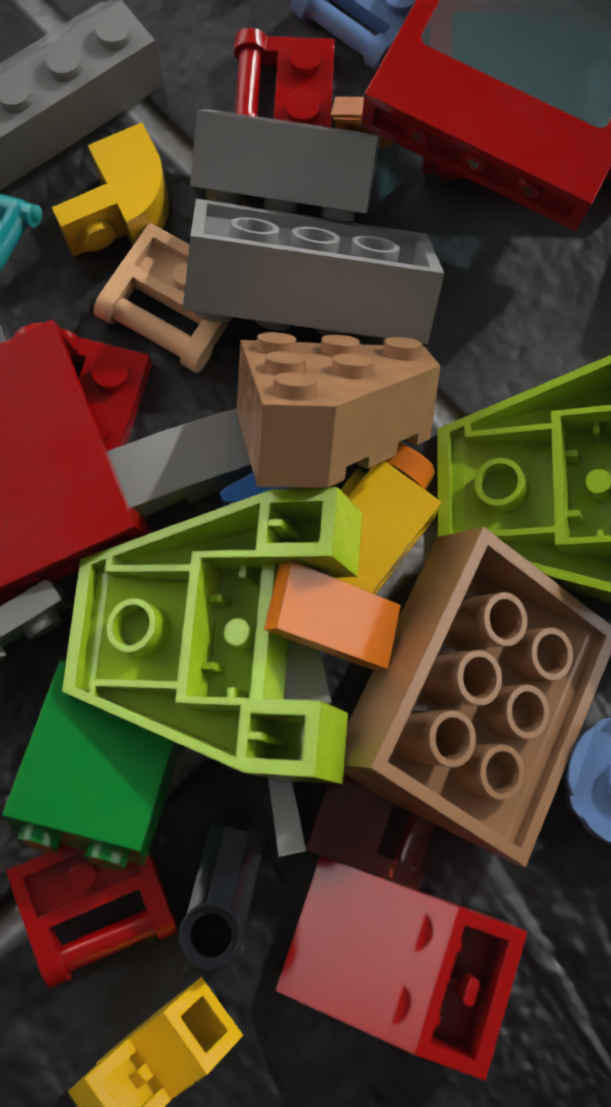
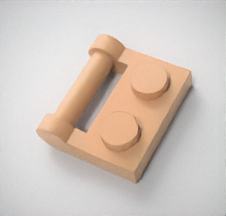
(158, 269)

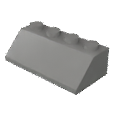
(72, 85)
(310, 273)

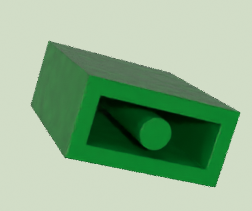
(90, 782)

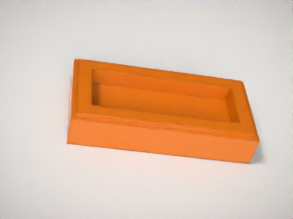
(332, 616)

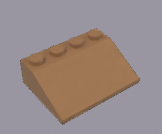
(479, 695)

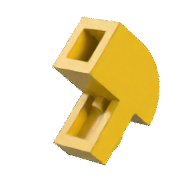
(129, 196)
(162, 1054)

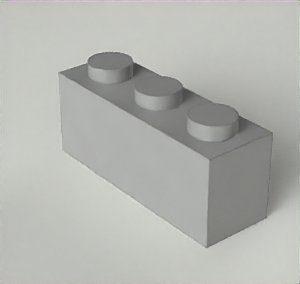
(284, 163)

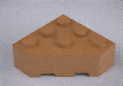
(330, 405)

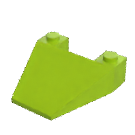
(538, 477)
(179, 639)

